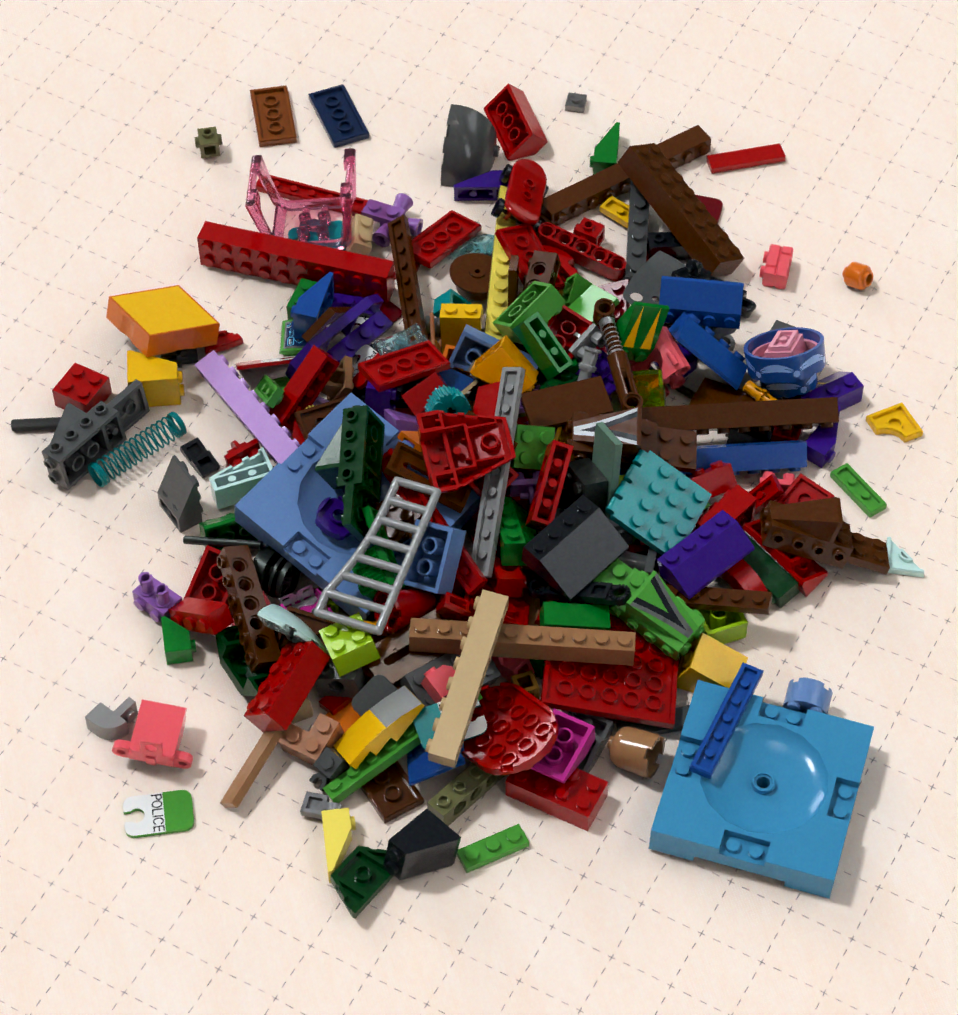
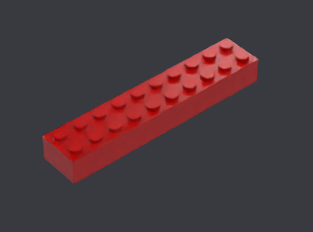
(291, 260)

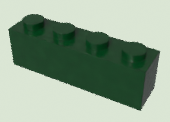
(772, 575)

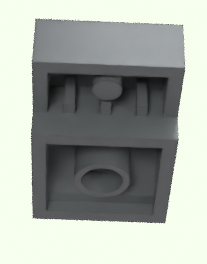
(603, 731)

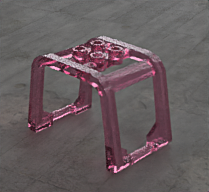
(307, 224)

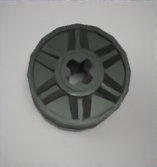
(275, 573)

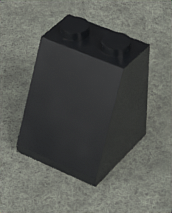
(421, 847)

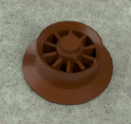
(471, 275)

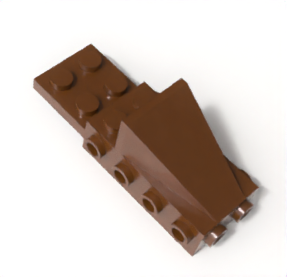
(819, 525)

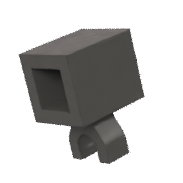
(330, 765)

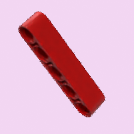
(590, 252)

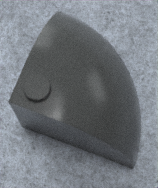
(468, 145)

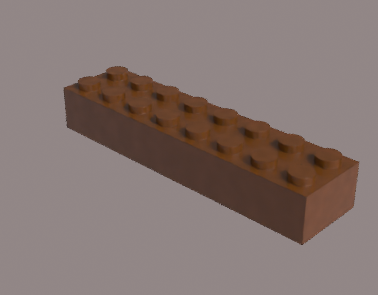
(680, 209)

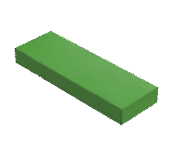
(858, 490)

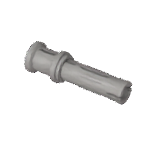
(588, 363)

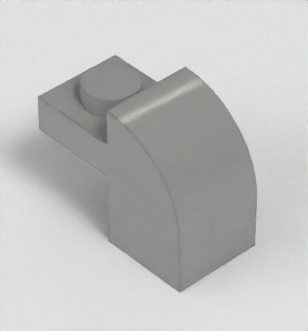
(109, 723)

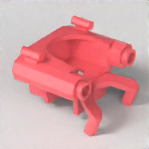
(669, 359)

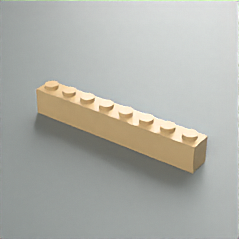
(468, 678)

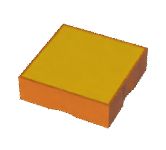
(162, 320)

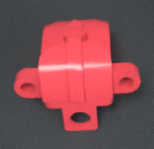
(156, 736)

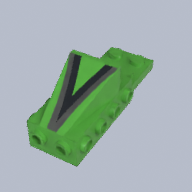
(654, 610)

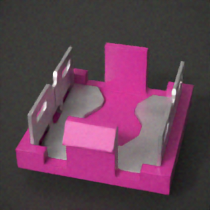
(303, 600)

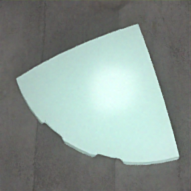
(291, 626)

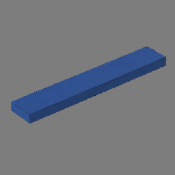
(726, 720)

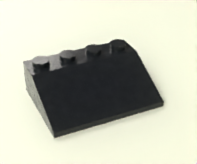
(574, 548)

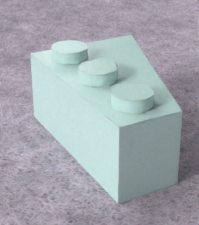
(235, 482)

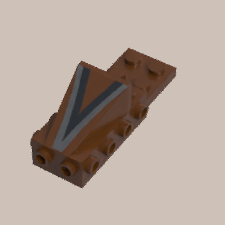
(672, 445)

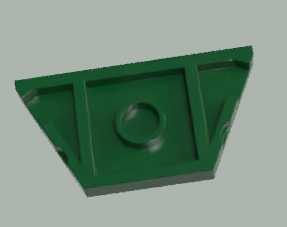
(360, 878)

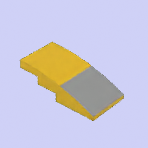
(379, 724)

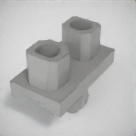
(591, 337)

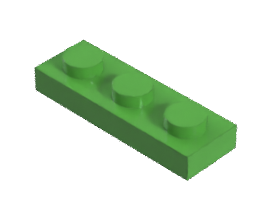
(269, 391)
(492, 848)

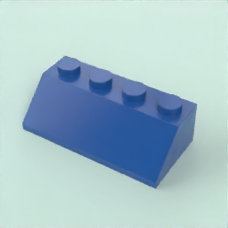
(709, 300)
(708, 349)

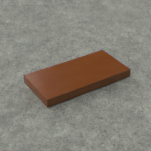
(273, 116)

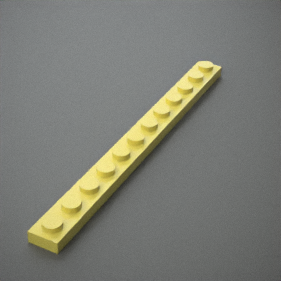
(498, 283)

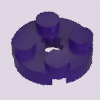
(326, 521)

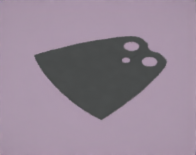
(648, 278)

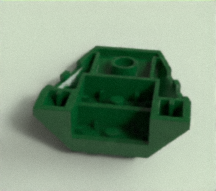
(233, 662)

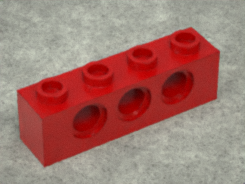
(549, 485)

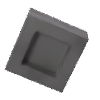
(575, 102)

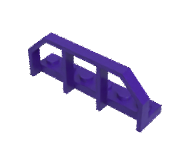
(354, 340)

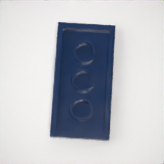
(338, 116)

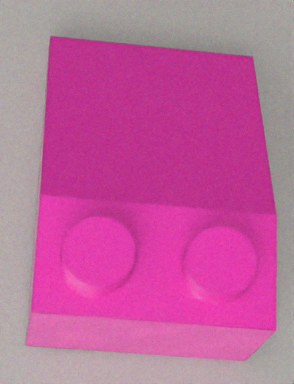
(570, 748)

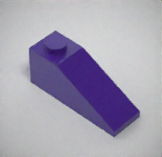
(479, 188)
(822, 445)

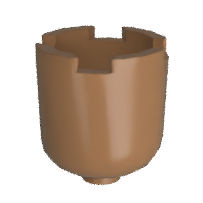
(636, 750)

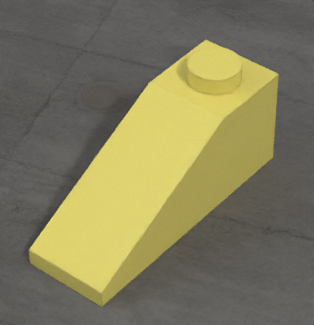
(337, 836)

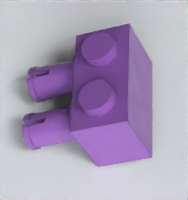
(154, 597)

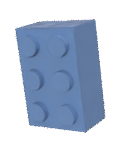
(436, 559)

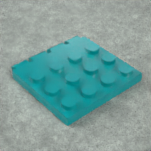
(657, 502)

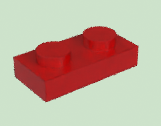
(765, 491)

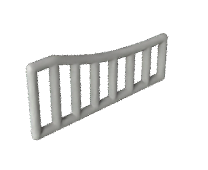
(371, 538)

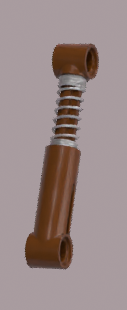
(617, 357)

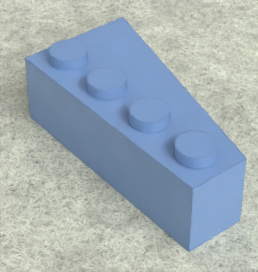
(472, 345)

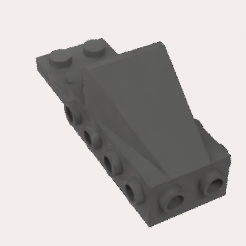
(89, 435)

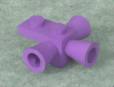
(386, 213)

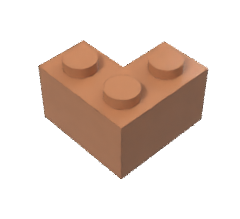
(311, 744)

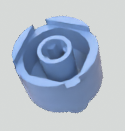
(807, 694)

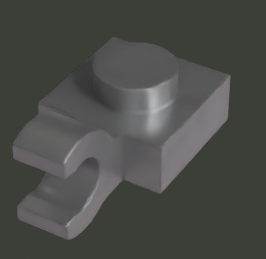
(315, 803)

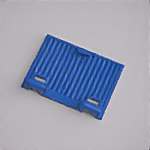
(422, 769)

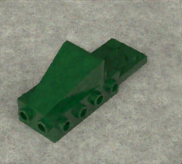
(355, 465)

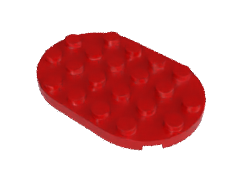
(517, 731)

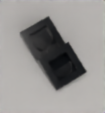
(199, 457)

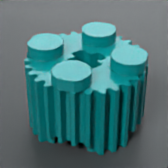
(449, 398)

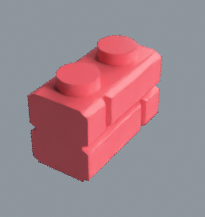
(777, 266)

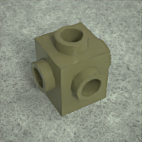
(208, 142)

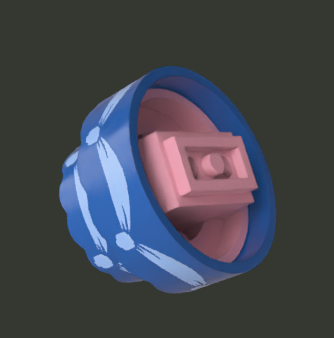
(786, 360)

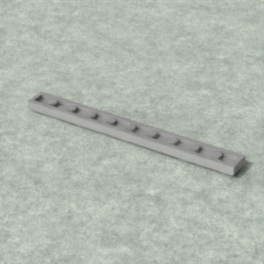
(496, 481)

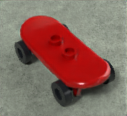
(524, 193)

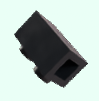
(666, 243)

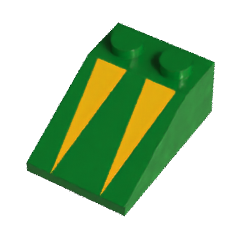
(640, 329)

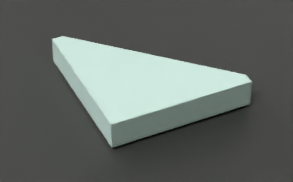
(901, 562)

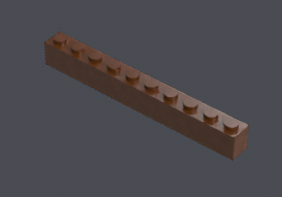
(614, 181)
(746, 415)

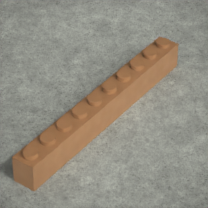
(529, 642)

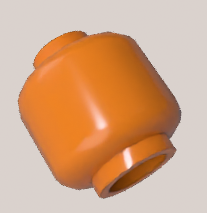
(858, 275)

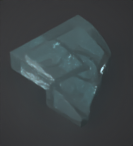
(480, 244)

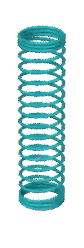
(94, 466)

